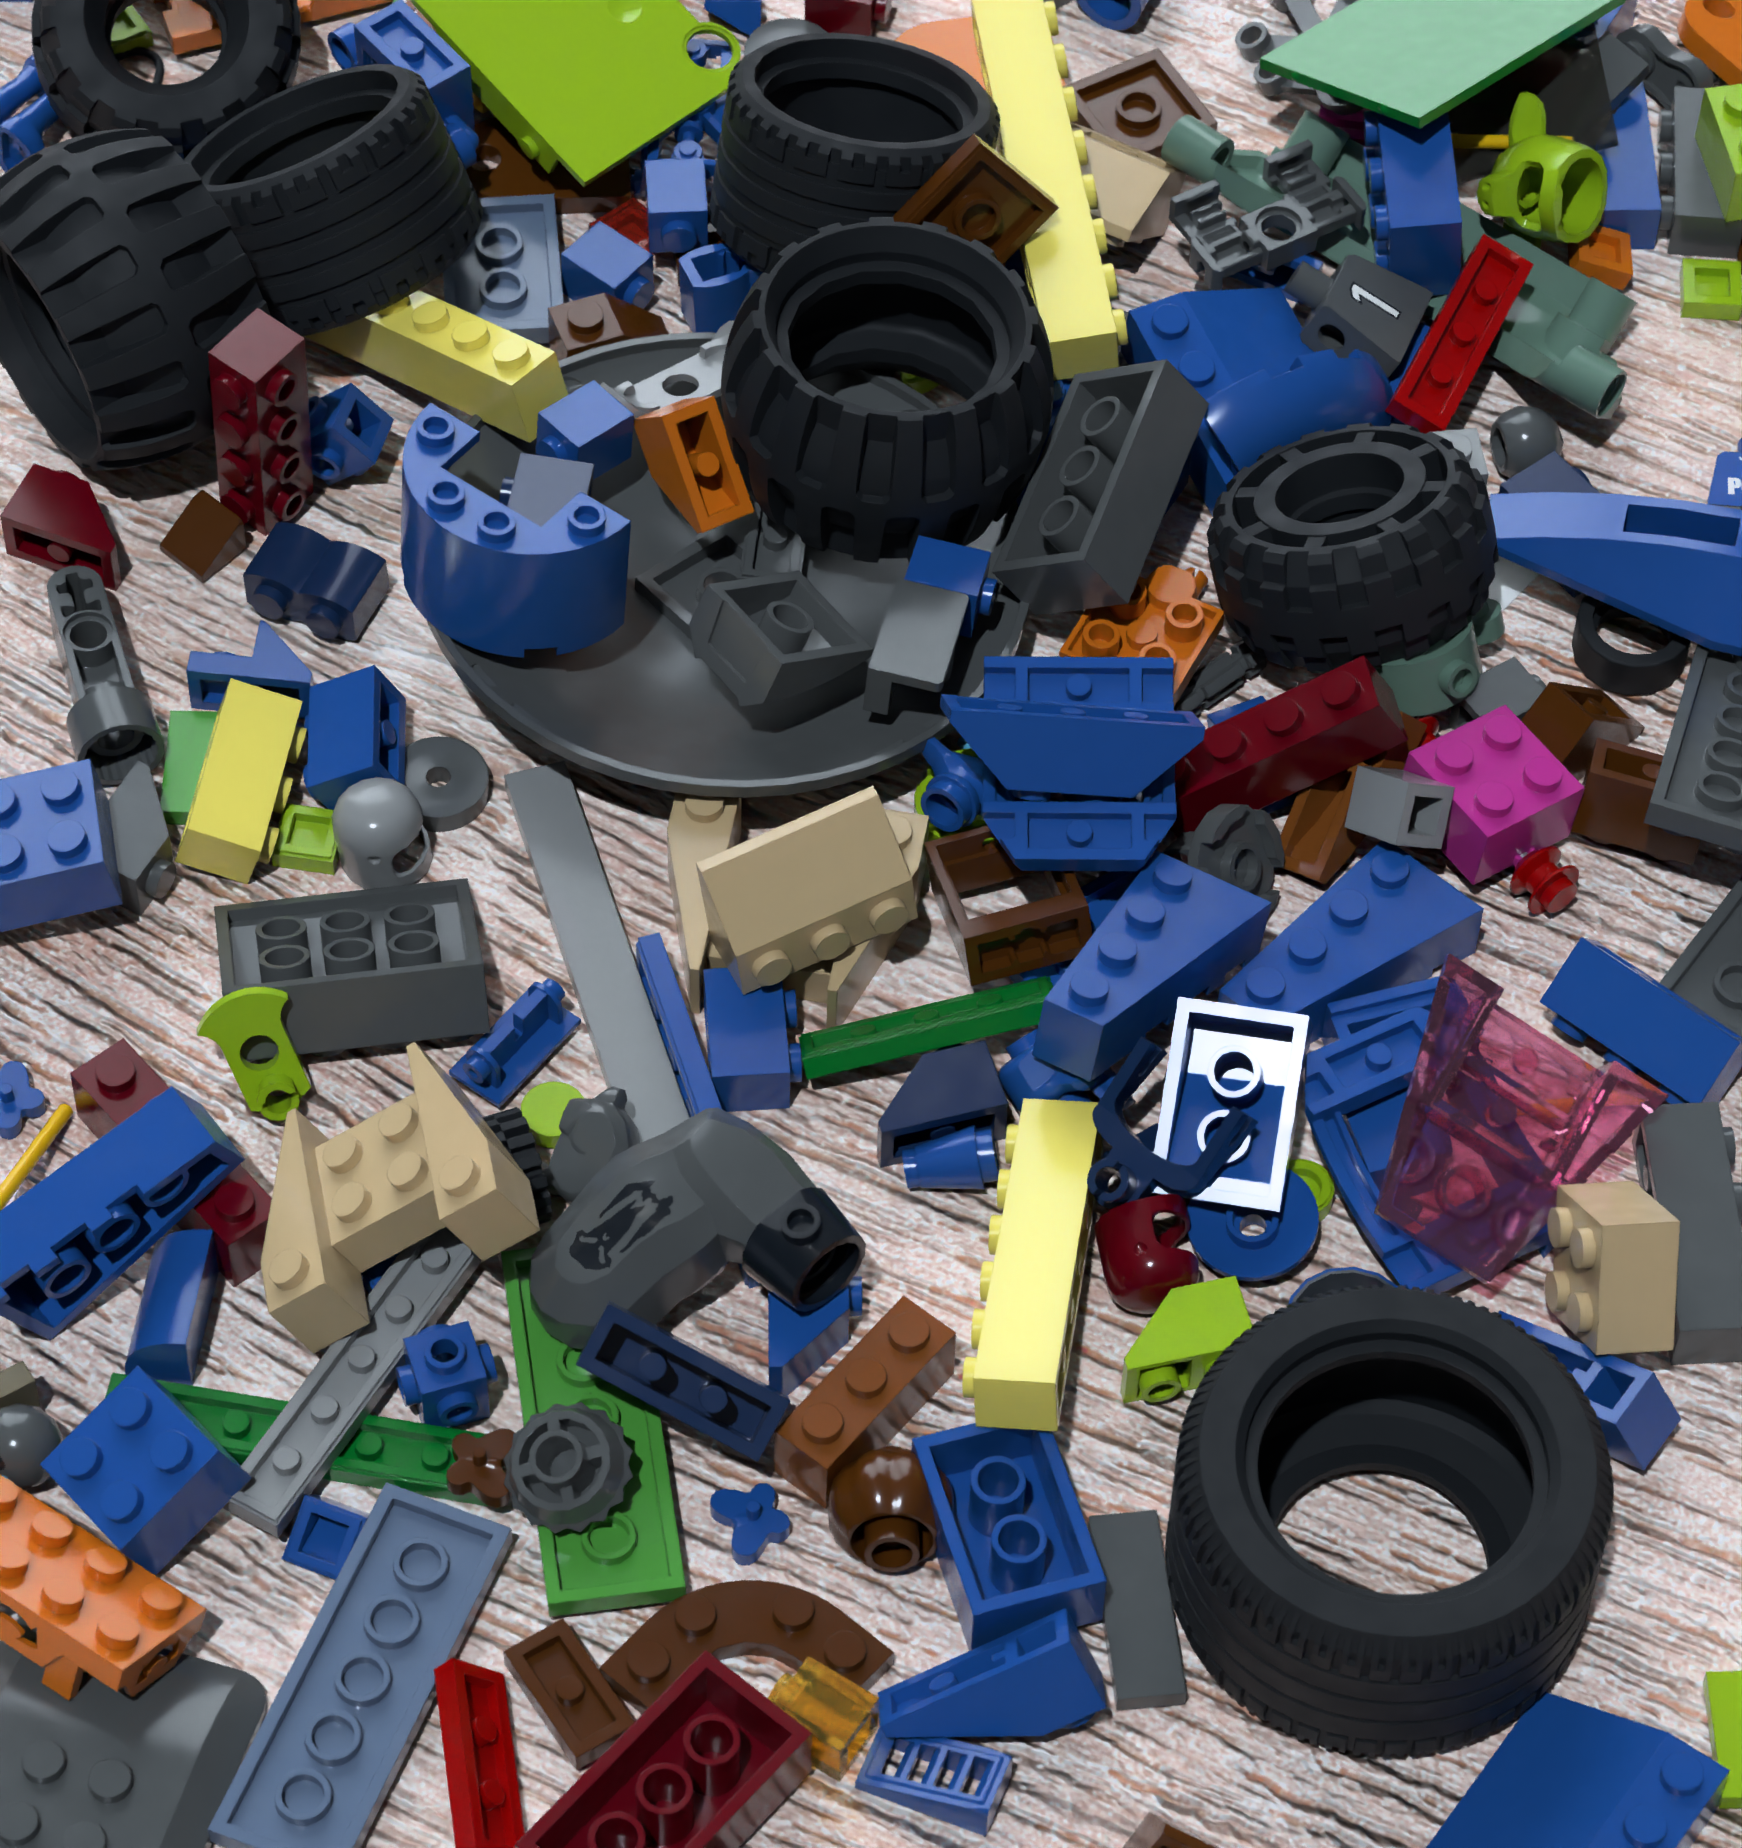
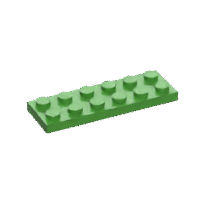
(637, 1549)

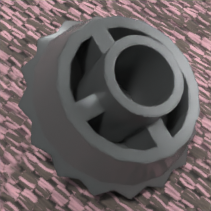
(567, 1467)

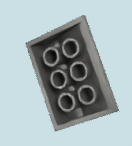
(360, 966)

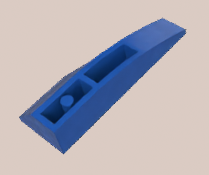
(1638, 553)

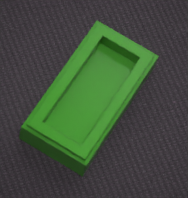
(184, 757)

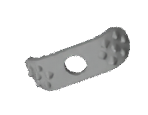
(701, 369)

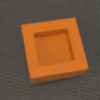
(1604, 256)

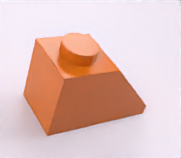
(694, 462)

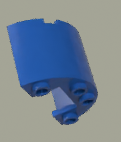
(494, 573)

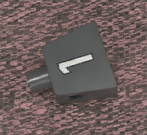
(1359, 309)

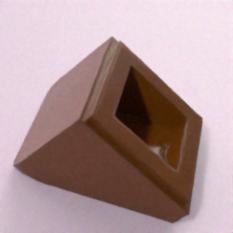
(204, 537)

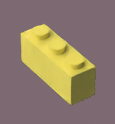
(242, 782)

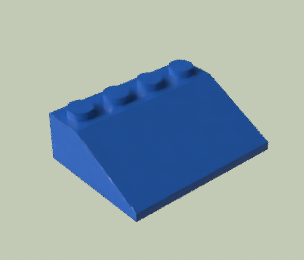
(1213, 344)
(1586, 1783)

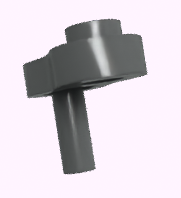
(1666, 62)

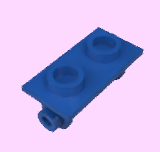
(517, 1043)

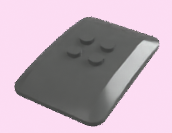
(119, 1764)

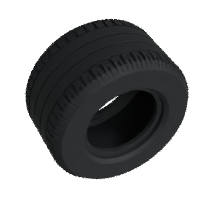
(1415, 1392)

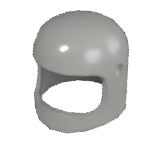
(373, 825)

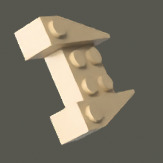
(713, 824)
(377, 1193)

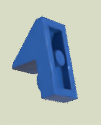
(270, 668)

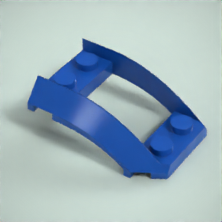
(1081, 833)
(1347, 1078)

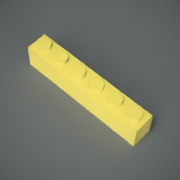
(455, 360)
(1036, 1267)

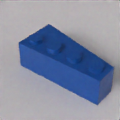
(1367, 933)
(1160, 942)

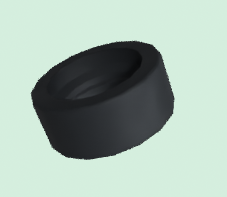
(1621, 670)

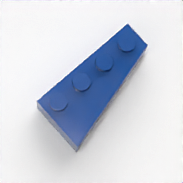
(107, 1209)

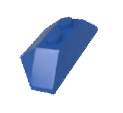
(1072, 746)

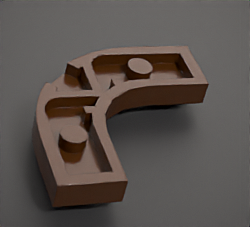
(740, 1621)

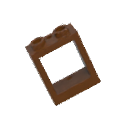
(1014, 937)

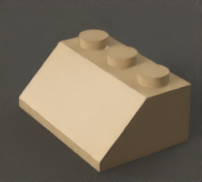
(806, 891)

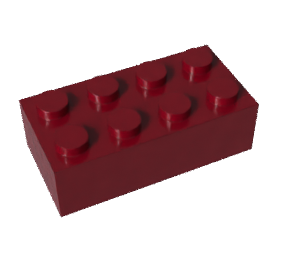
(686, 1773)

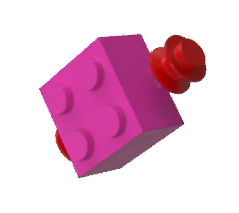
(1505, 804)

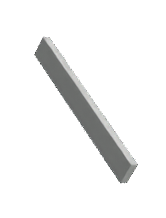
(595, 947)

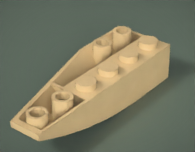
(1129, 187)

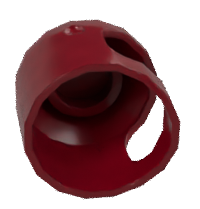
(1138, 1264)

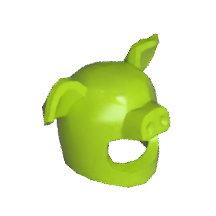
(1544, 181)

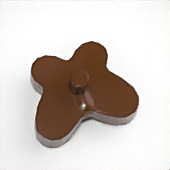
(481, 1466)

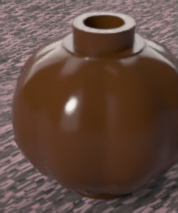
(885, 1510)

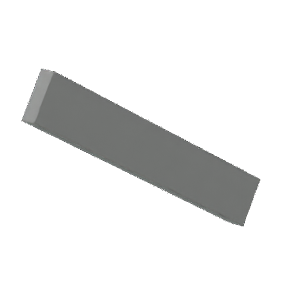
(349, 1381)

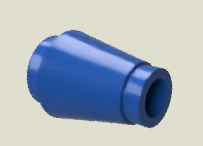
(953, 1161)

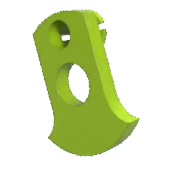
(250, 1014)

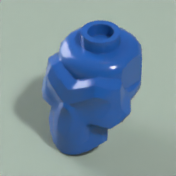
(1036, 1079)

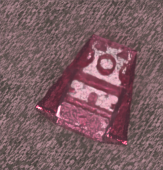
(1497, 1126)

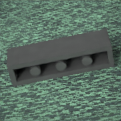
(1685, 1166)

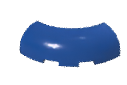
(1310, 397)

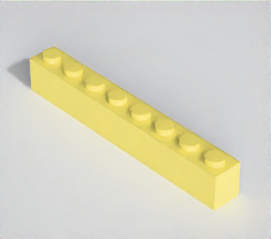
(1036, 136)

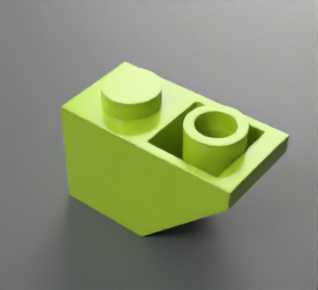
(1184, 1340)

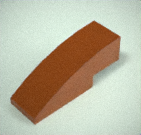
(1315, 832)

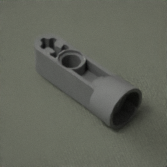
(108, 715)

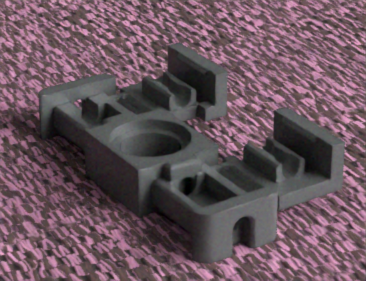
(1306, 211)

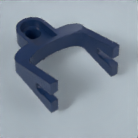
(1138, 1164)

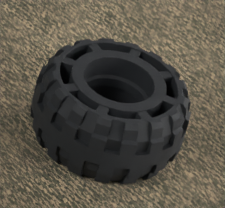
(98, 94)
(1353, 547)

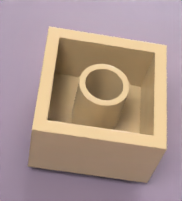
(1613, 1267)

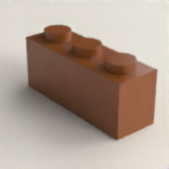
(865, 1398)

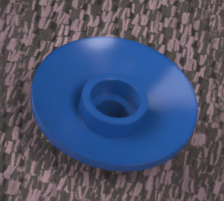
(1284, 1244)

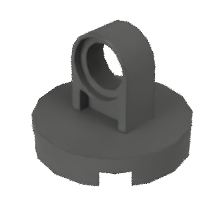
(1235, 847)

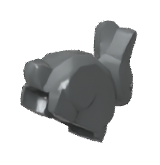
(589, 1139)

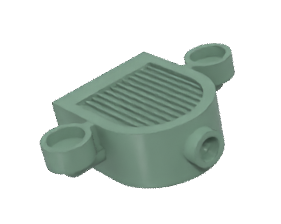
(1447, 669)

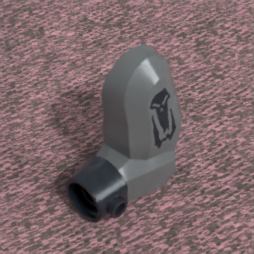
(676, 1215)

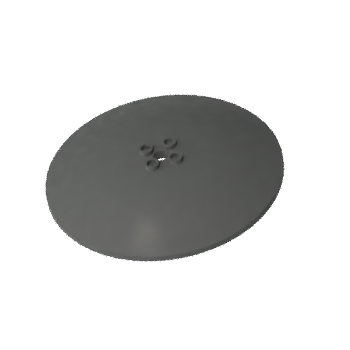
(640, 696)

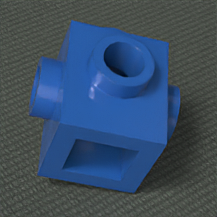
(346, 433)
(447, 1375)

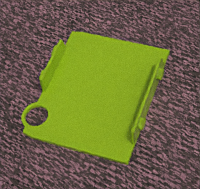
(583, 75)

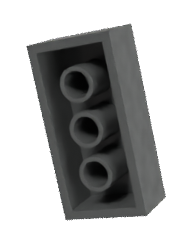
(1101, 488)

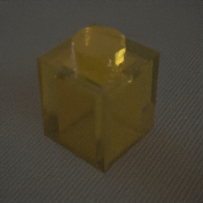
(833, 1709)

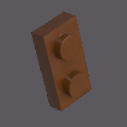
(568, 1692)

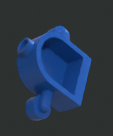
(407, 41)

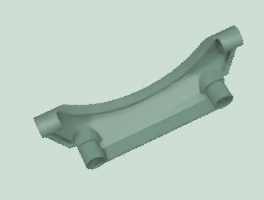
(1553, 326)

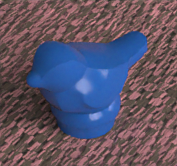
(956, 792)

